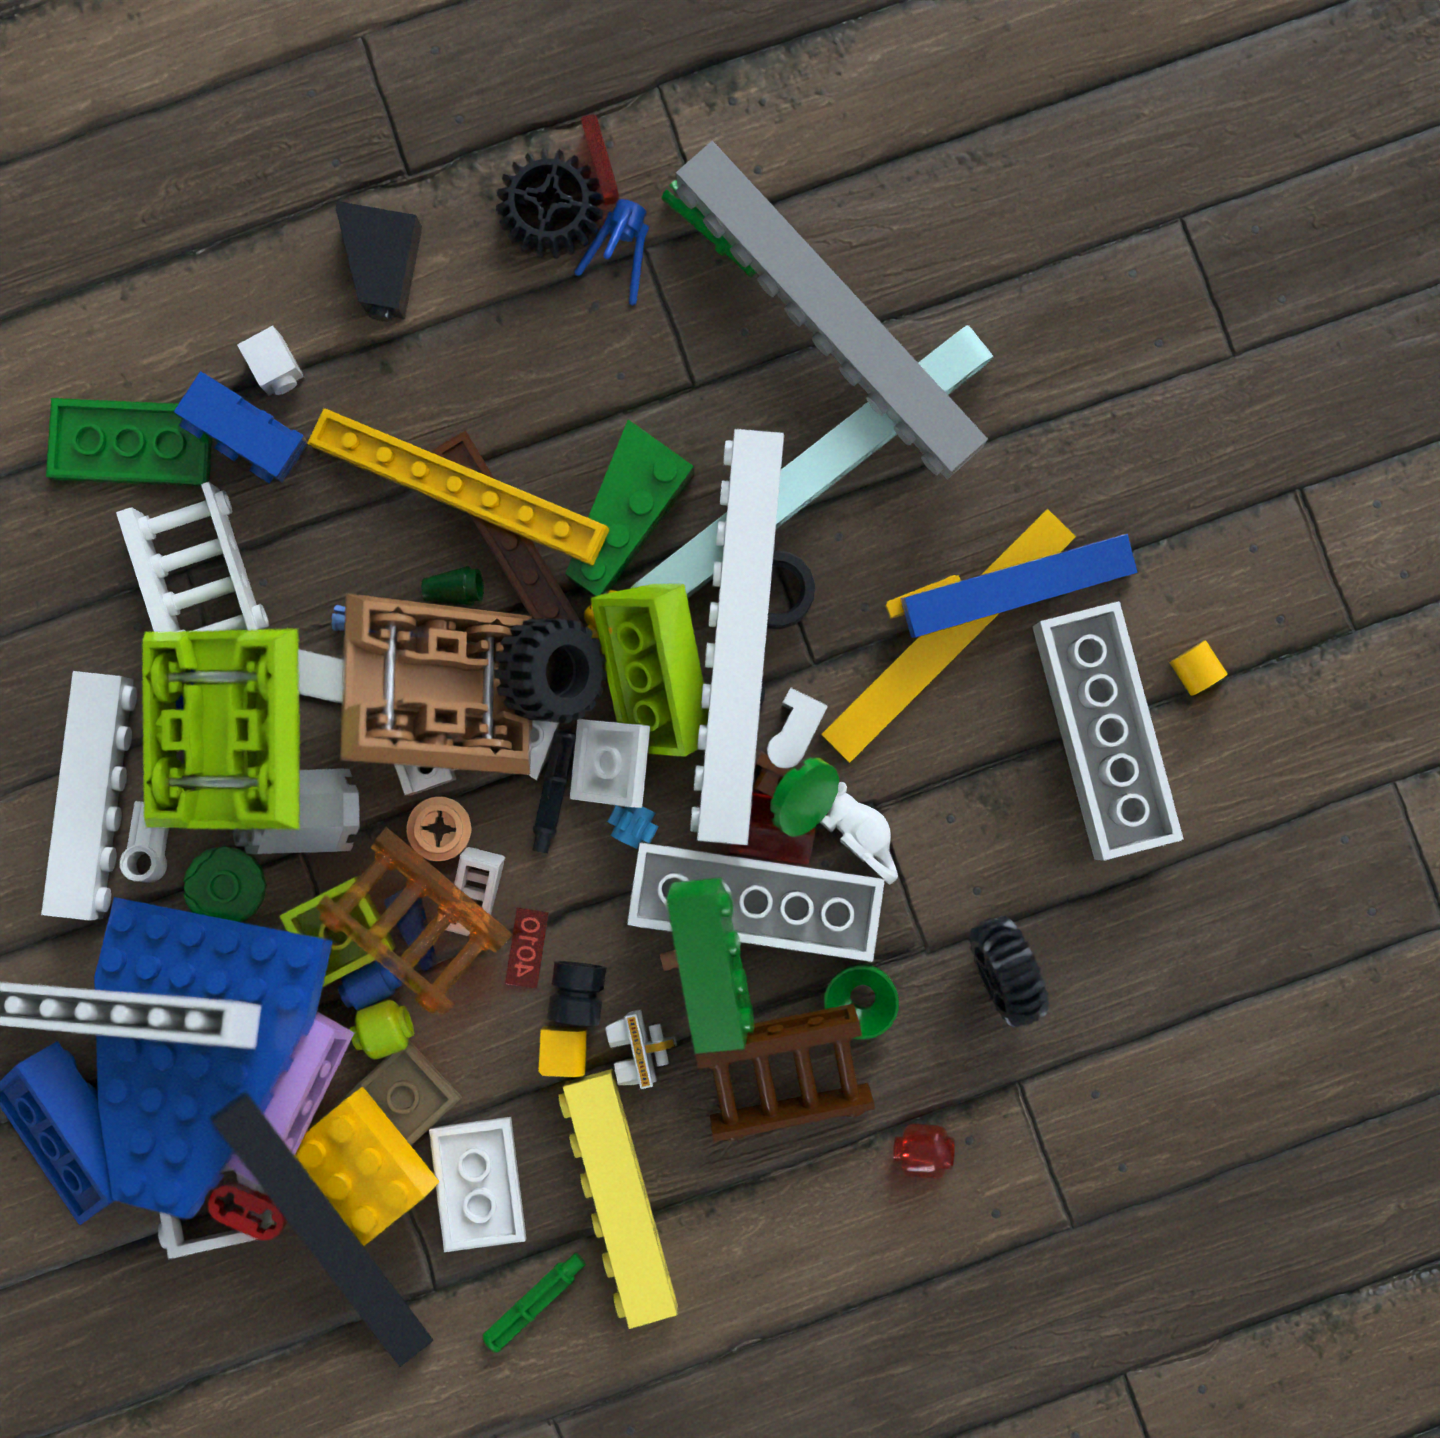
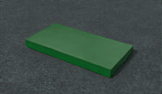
(124, 444)

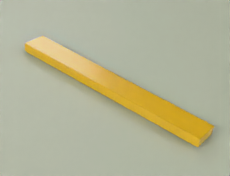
(459, 486)
(932, 651)

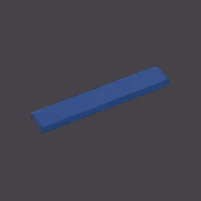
(1018, 585)

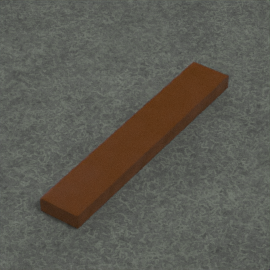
(513, 552)

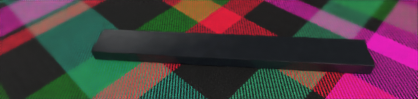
(321, 1227)

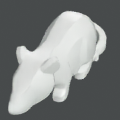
(864, 832)

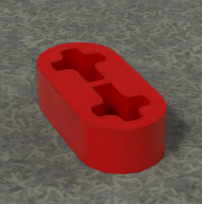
(243, 1219)

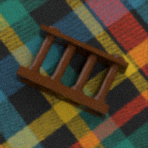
(795, 1035)

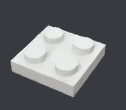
(610, 763)

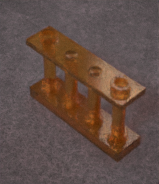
(421, 881)

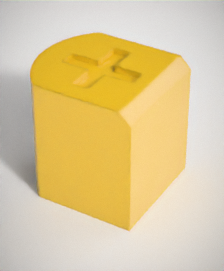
(562, 1051)

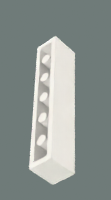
(89, 796)

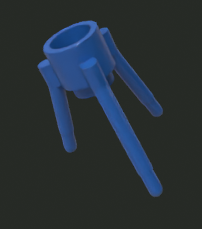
(623, 224)

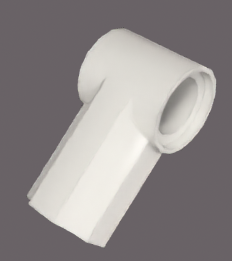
(143, 841)

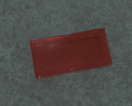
(600, 159)

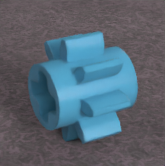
(632, 825)

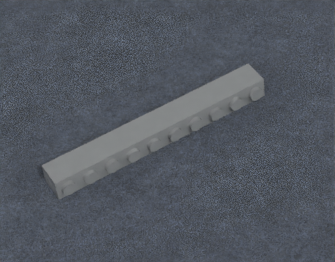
(829, 310)

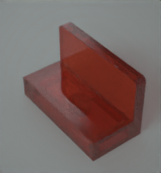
(768, 840)

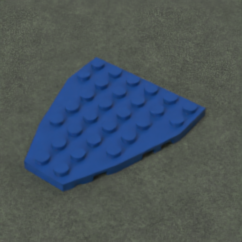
(162, 1092)

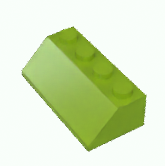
(653, 664)

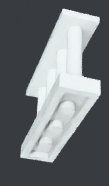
(153, 567)

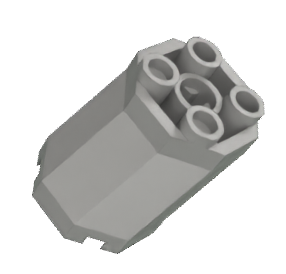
(326, 818)

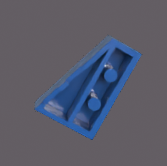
(240, 428)

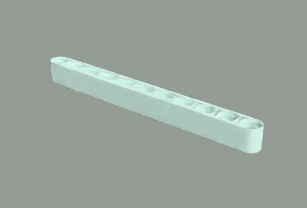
(824, 462)

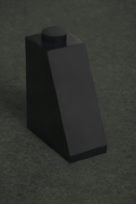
(381, 256)

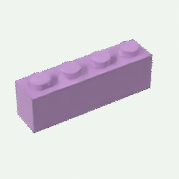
(304, 1084)

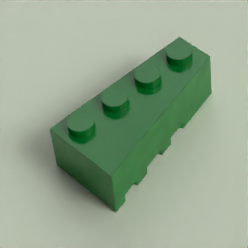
(631, 502)
(710, 965)

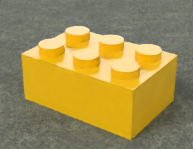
(364, 1166)

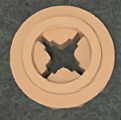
(425, 842)

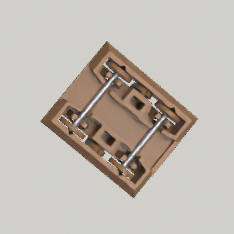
(428, 687)

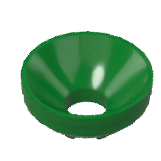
(881, 1013)

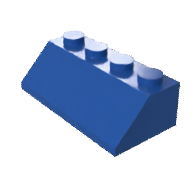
(60, 1127)

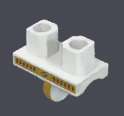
(640, 1068)

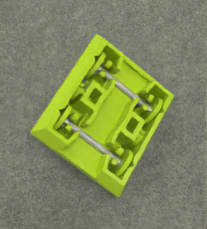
(233, 727)

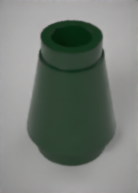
(456, 586)

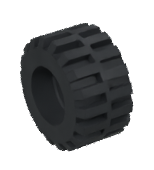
(524, 670)

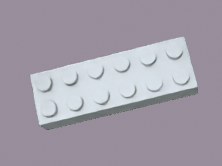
(1107, 731)
(771, 900)

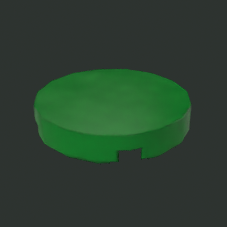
(804, 797)
(225, 884)

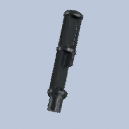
(553, 789)

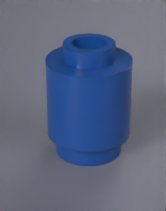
(368, 985)

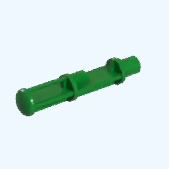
(532, 1303)

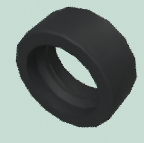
(807, 590)

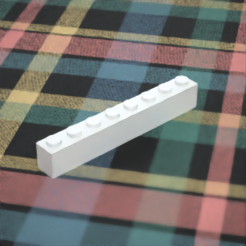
(129, 1015)

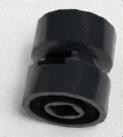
(576, 993)

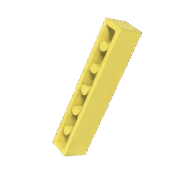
(619, 1198)

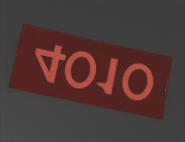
(526, 948)

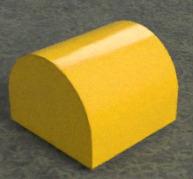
(1198, 668)

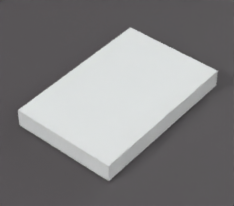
(477, 1184)

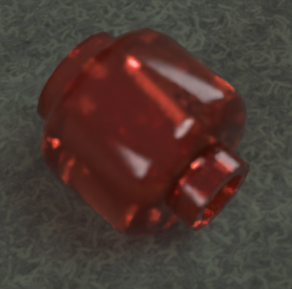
(924, 1151)

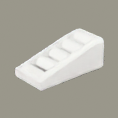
(483, 860)

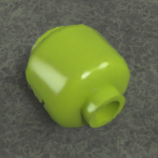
(382, 1029)

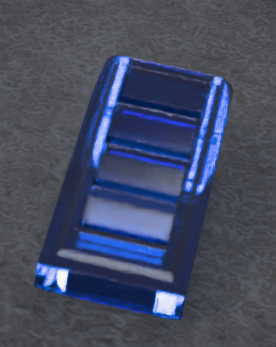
(412, 925)

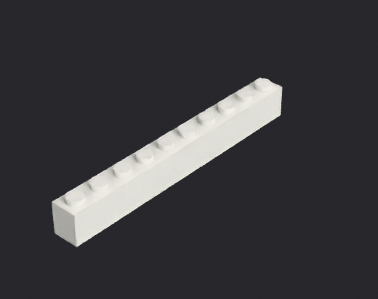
(740, 637)

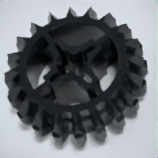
(519, 194)
(1009, 971)

